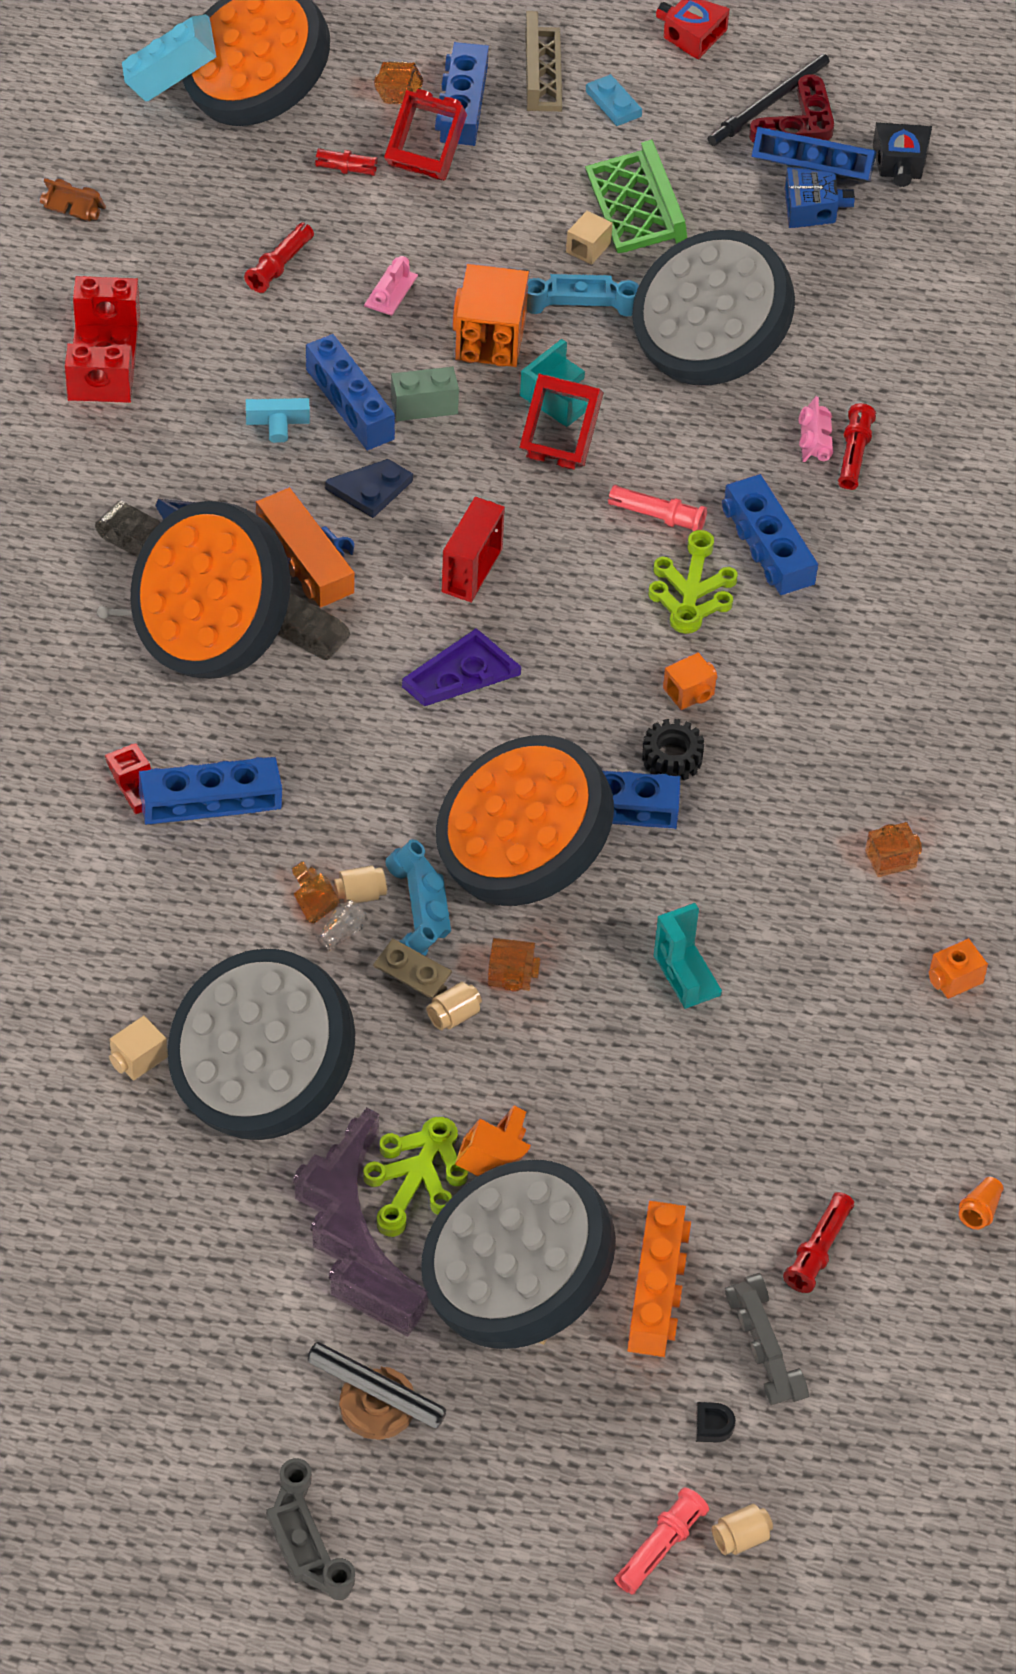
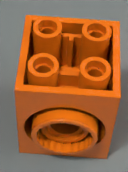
(490, 315)

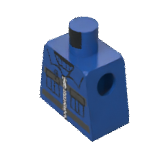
(814, 197)

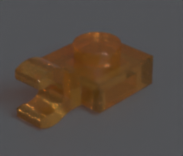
(316, 893)

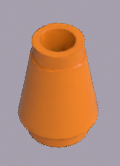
(981, 1204)

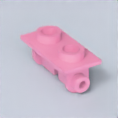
(392, 287)
(815, 431)

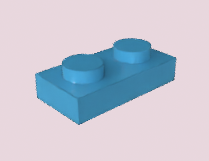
(613, 100)

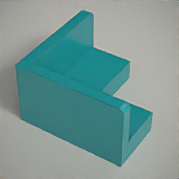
(554, 364)
(680, 958)

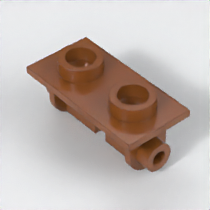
(83, 201)

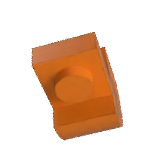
(493, 1146)

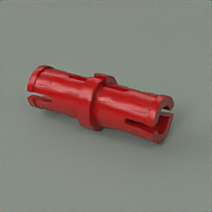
(346, 161)

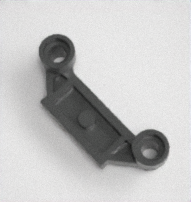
(765, 1347)
(300, 1537)

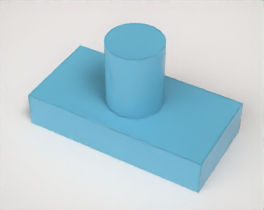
(277, 414)

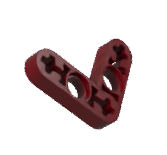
(807, 122)

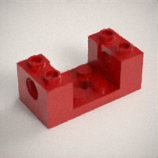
(104, 340)

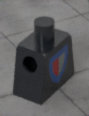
(901, 151)

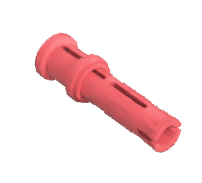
(672, 511)
(671, 1528)

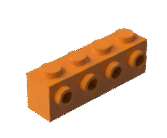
(656, 1279)

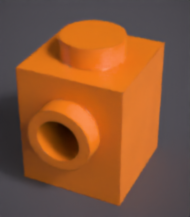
(690, 681)
(957, 968)

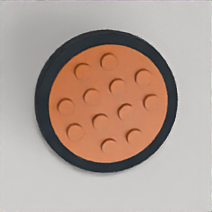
(264, 59)
(210, 589)
(524, 820)

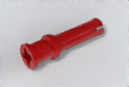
(272, 263)
(857, 437)
(813, 1254)

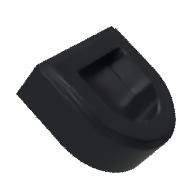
(714, 1422)

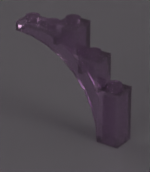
(362, 1272)

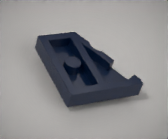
(371, 486)

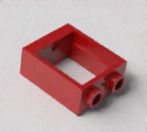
(416, 163)
(569, 389)
(473, 549)

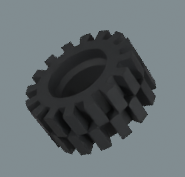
(673, 735)

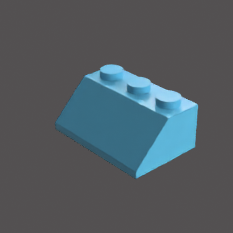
(170, 57)

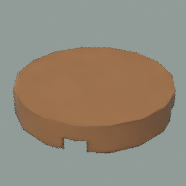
(373, 1417)

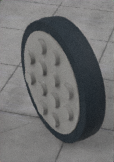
(713, 307)
(261, 1044)
(518, 1254)

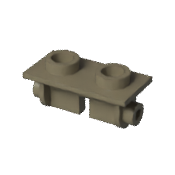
(413, 969)

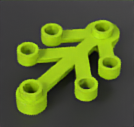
(699, 546)
(416, 1169)

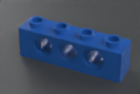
(466, 84)
(814, 154)
(350, 392)
(770, 535)
(210, 790)
(644, 799)

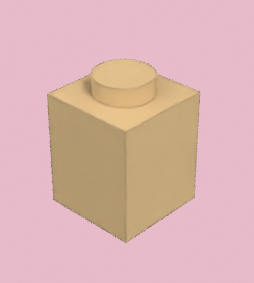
(589, 237)
(138, 1048)

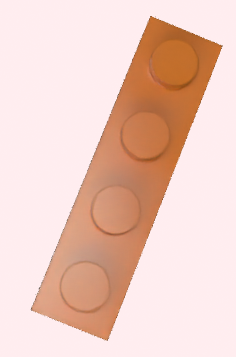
(313, 556)

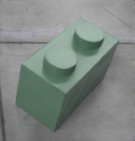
(424, 393)

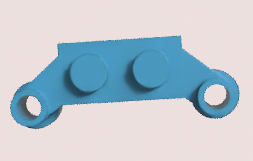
(581, 290)
(426, 895)

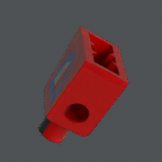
(693, 24)

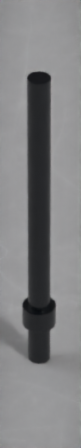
(733, 125)

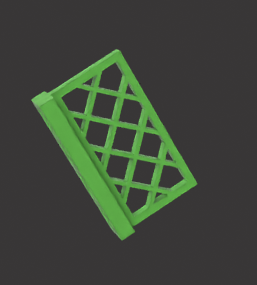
(658, 186)

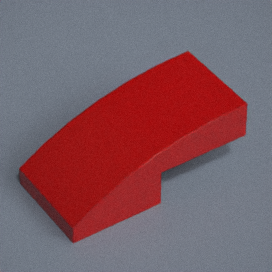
(125, 768)

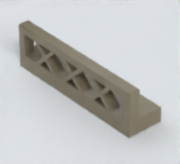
(534, 51)

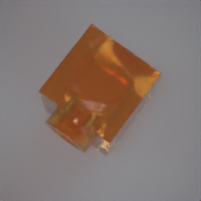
(395, 79)
(893, 849)
(512, 964)

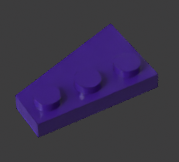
(459, 669)

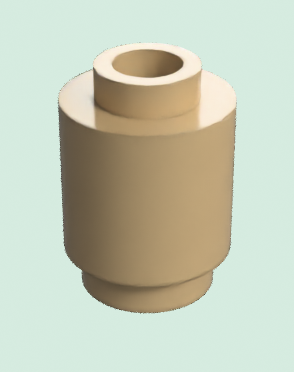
(361, 884)
(454, 1006)
(742, 1530)

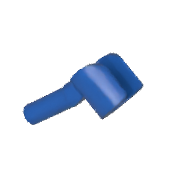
(339, 543)

